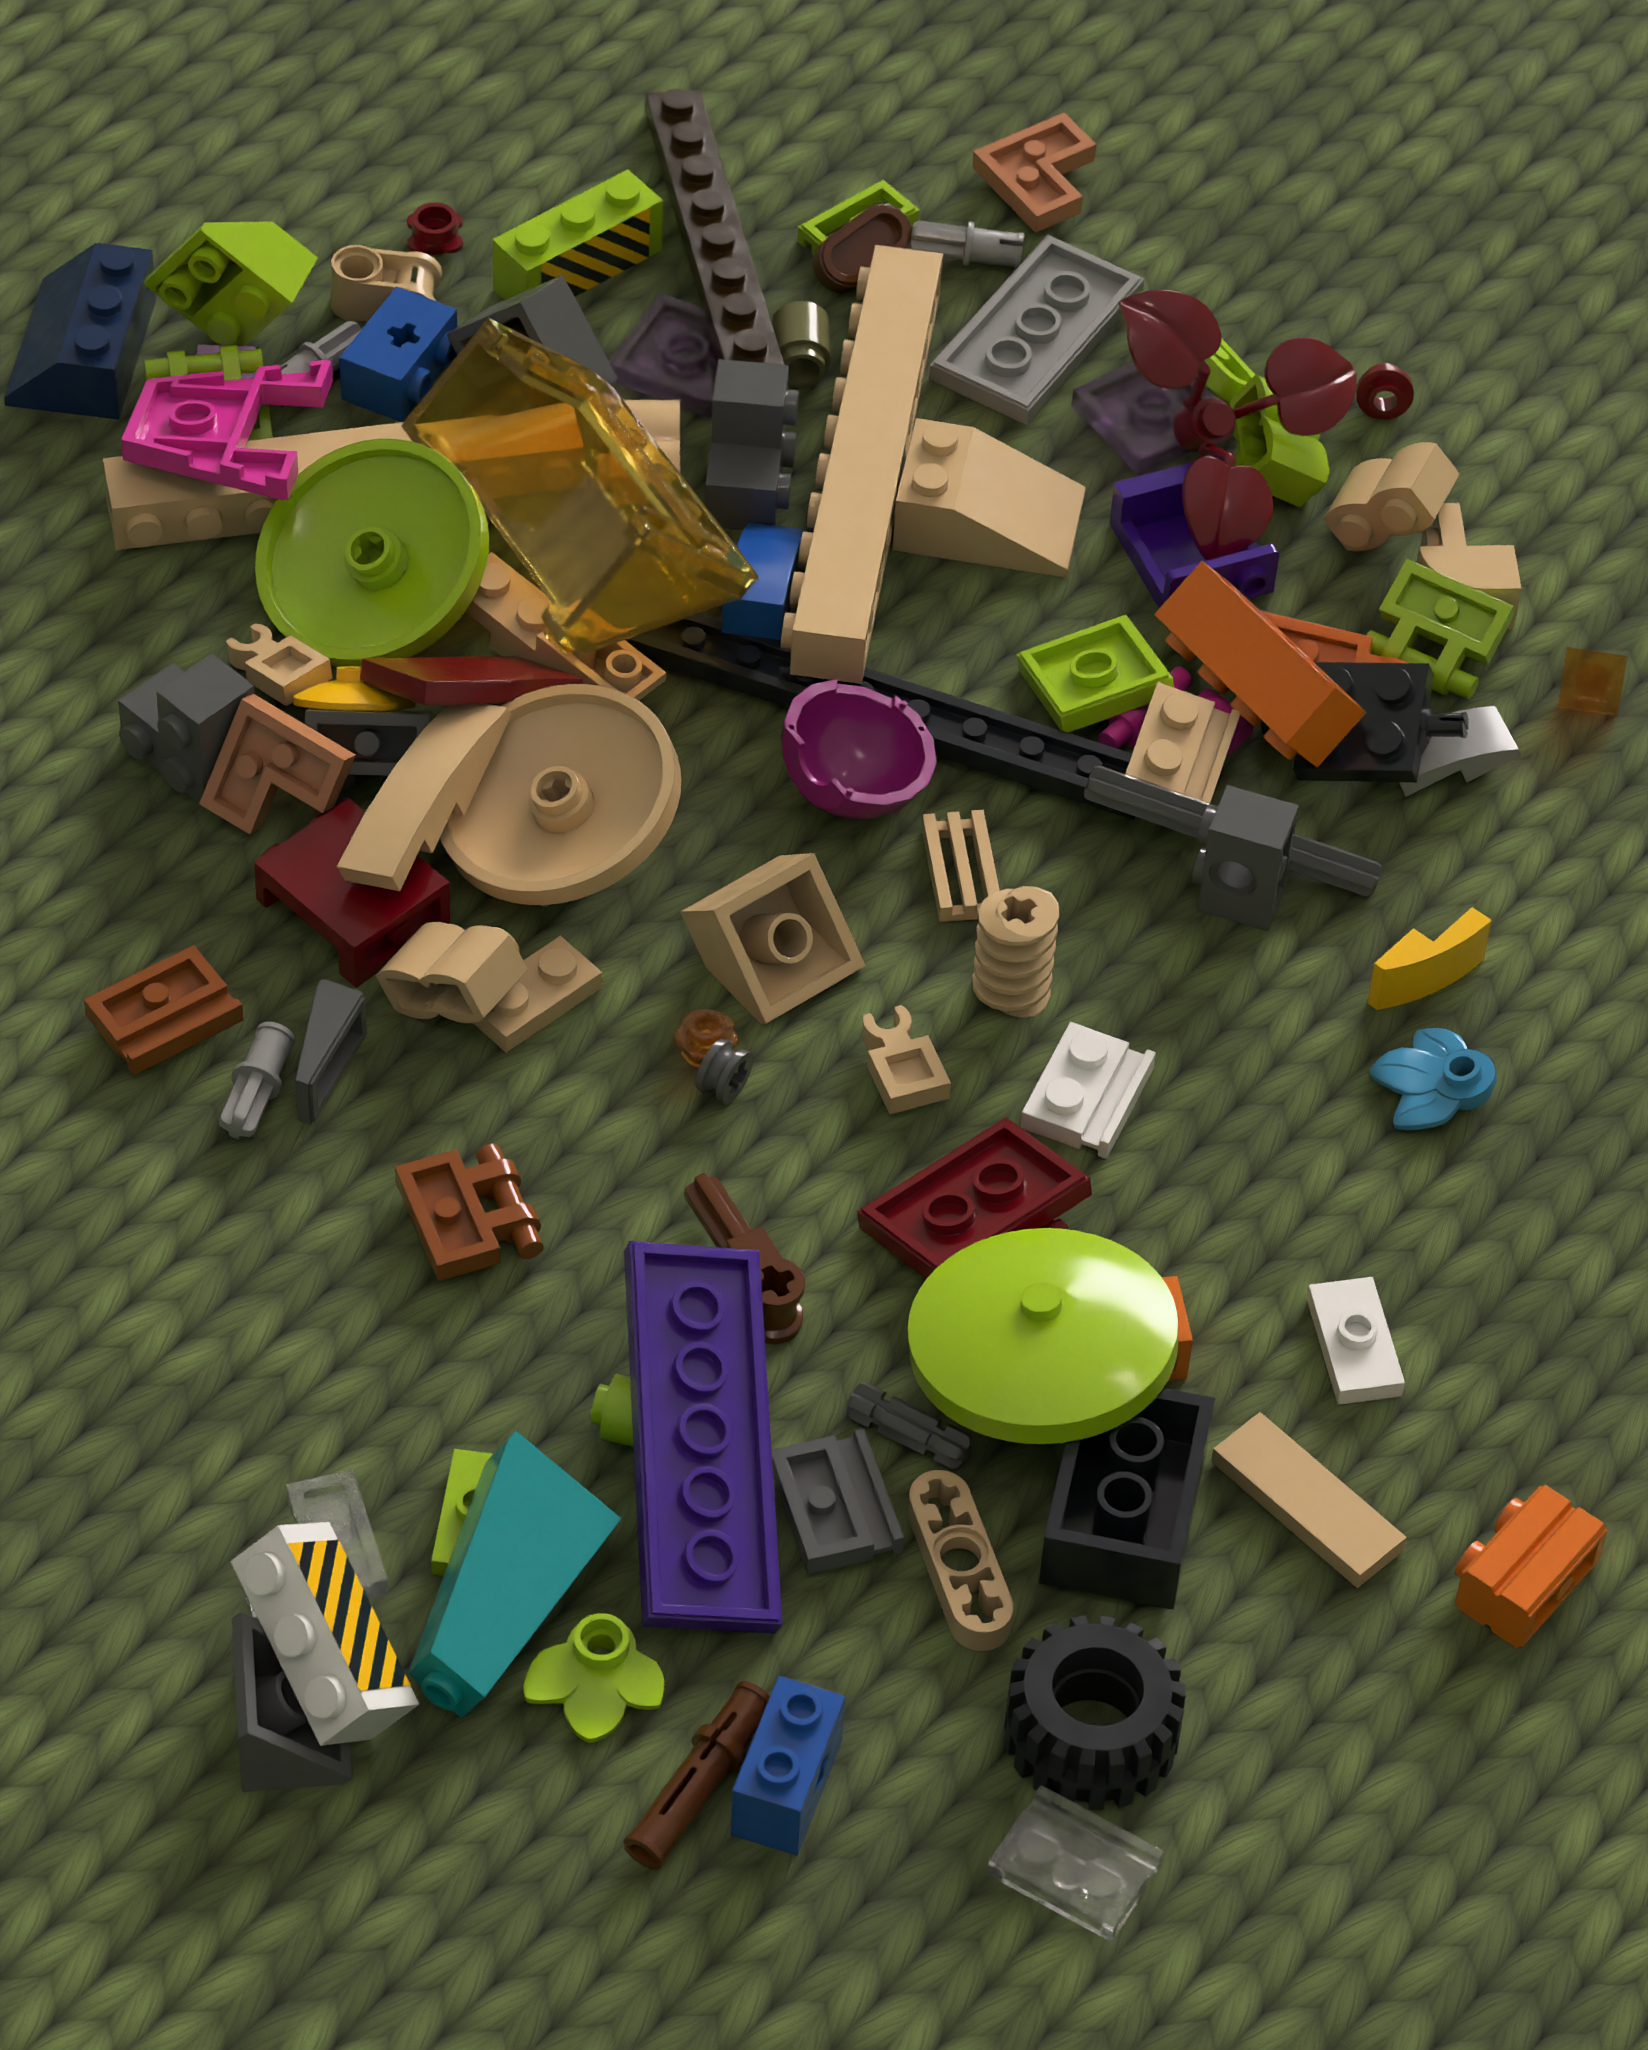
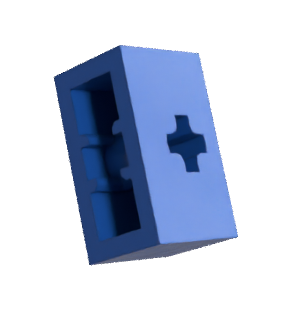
(398, 354)
(787, 1765)

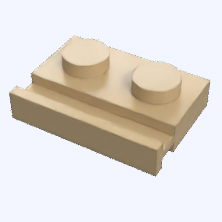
(1182, 743)

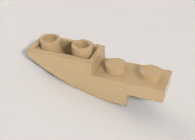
(512, 613)

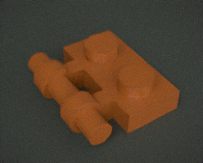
(451, 1219)

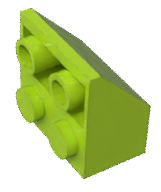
(233, 278)

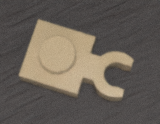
(279, 667)
(903, 1068)

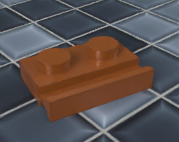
(163, 1010)

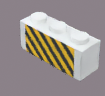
(324, 1633)

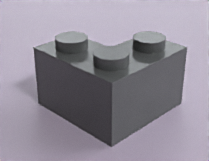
(548, 317)
(750, 443)
(182, 720)

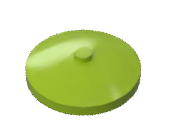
(373, 552)
(1043, 1336)

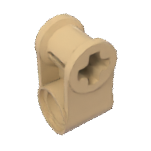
(367, 276)

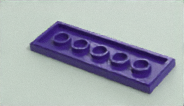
(701, 1438)

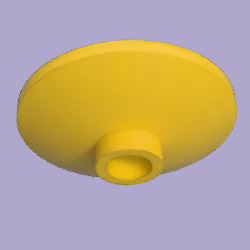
(350, 694)

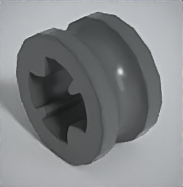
(724, 1071)

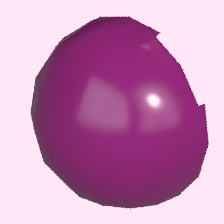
(856, 750)

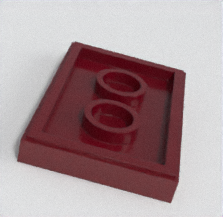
(461, 678)
(975, 1192)

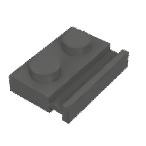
(836, 1502)

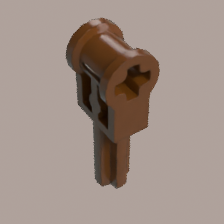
(780, 1278)

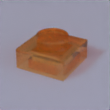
(1592, 681)

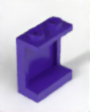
(1155, 534)

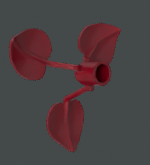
(1309, 384)

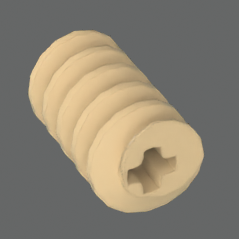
(1016, 950)

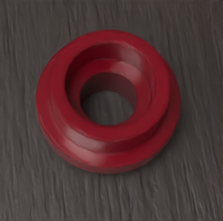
(1384, 378)

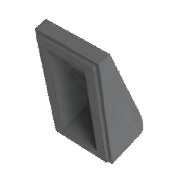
(330, 1042)

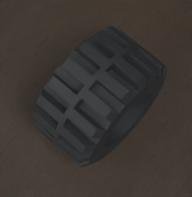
(1101, 1666)

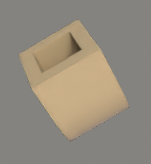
(1482, 567)

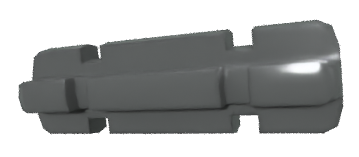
(909, 1426)

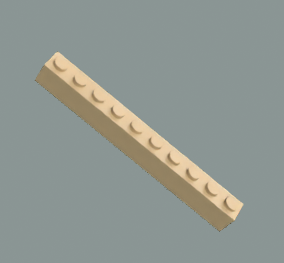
(865, 466)

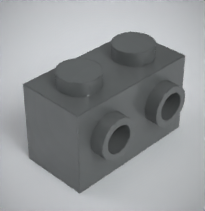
(373, 736)

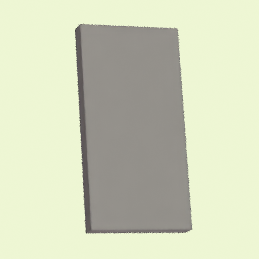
(1035, 330)

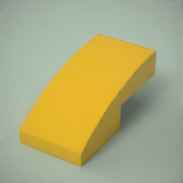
(1424, 966)

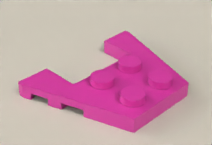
(203, 423)

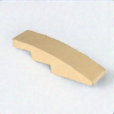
(422, 792)

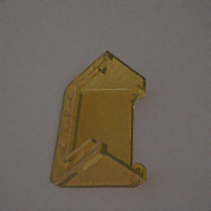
(578, 492)

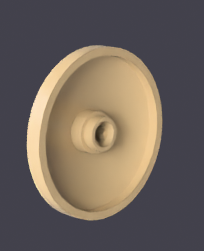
(567, 797)

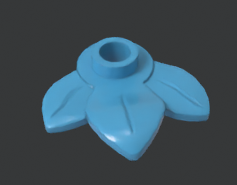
(1435, 1078)

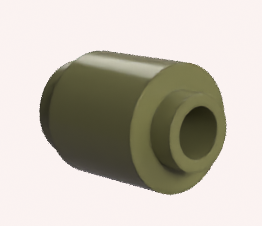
(803, 341)

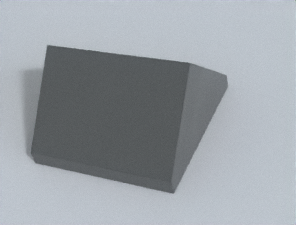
(272, 1728)

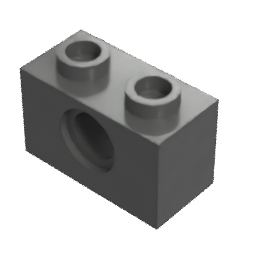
(1245, 856)

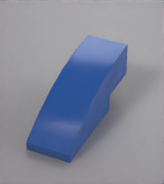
(775, 558)

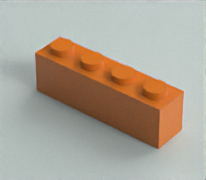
(1259, 664)

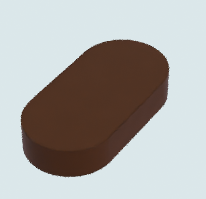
(852, 246)

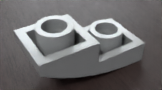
(1482, 750)

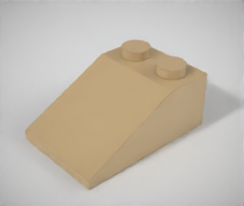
(984, 502)

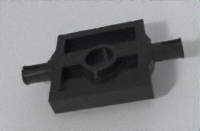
(1394, 730)

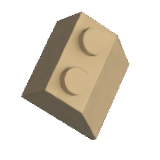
(774, 936)

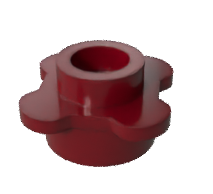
(435, 229)

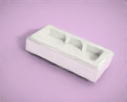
(1355, 1340)

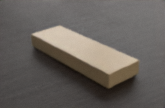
(1308, 1499)

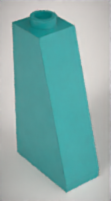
(510, 1566)

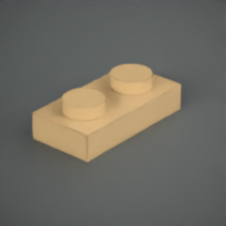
(551, 986)

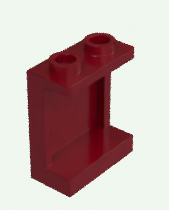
(358, 919)

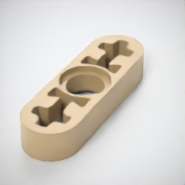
(954, 1586)

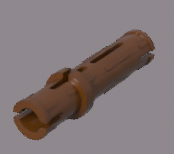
(715, 1752)

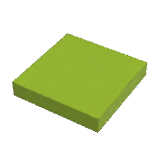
(1093, 673)

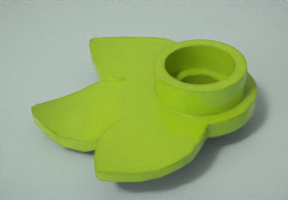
(595, 1685)

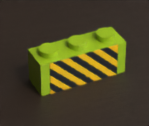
(581, 239)

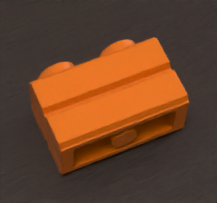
(1528, 1565)

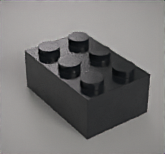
(1129, 1503)

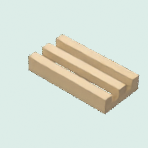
(956, 830)

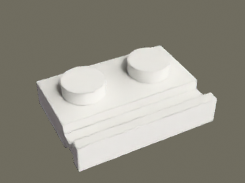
(1087, 1090)

